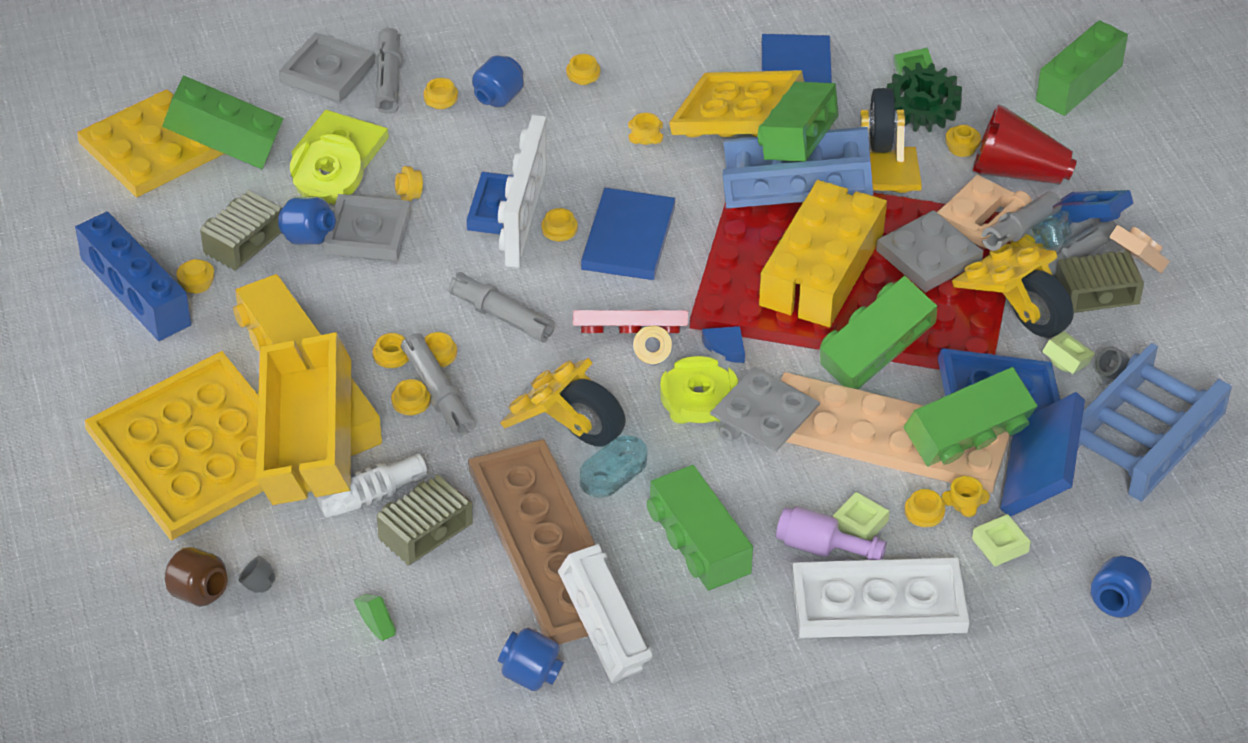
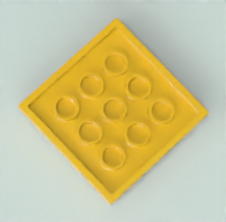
(185, 444)

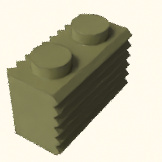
(241, 229)
(1101, 281)
(424, 519)

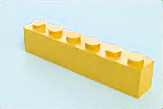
(275, 318)

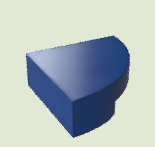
(726, 342)

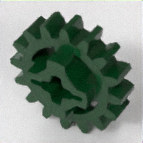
(924, 96)

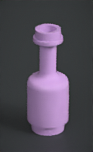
(821, 534)

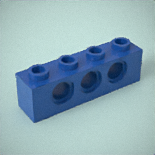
(133, 276)

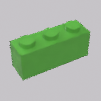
(1081, 67)
(799, 121)
(222, 122)
(877, 333)
(970, 418)
(700, 527)

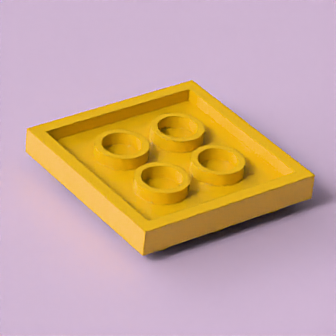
(731, 102)
(140, 149)

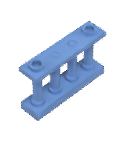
(838, 159)
(1165, 449)

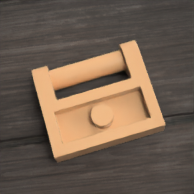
(977, 203)

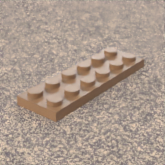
(537, 529)

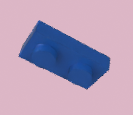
(486, 202)
(1096, 204)

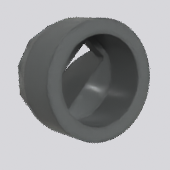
(1104, 359)
(257, 575)

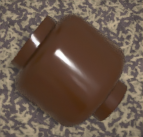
(196, 576)

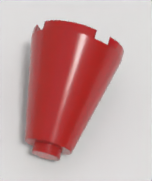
(1022, 151)

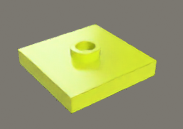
(364, 135)

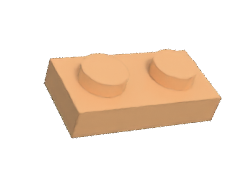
(1140, 246)

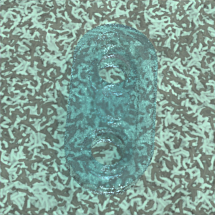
(1053, 230)
(607, 469)

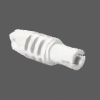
(373, 485)

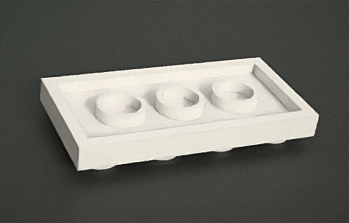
(523, 191)
(879, 597)

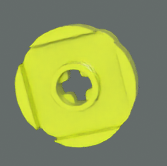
(311, 157)
(678, 389)

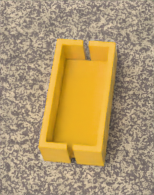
(823, 252)
(304, 419)

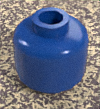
(498, 81)
(306, 220)
(1121, 586)
(530, 659)

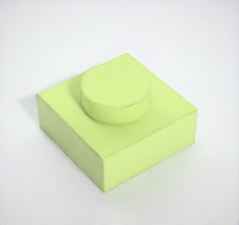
(1068, 353)
(861, 517)
(1001, 540)

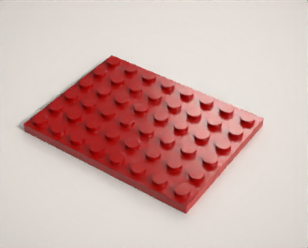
(748, 237)

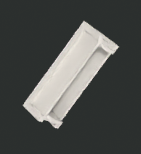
(604, 613)

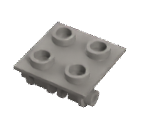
(763, 409)

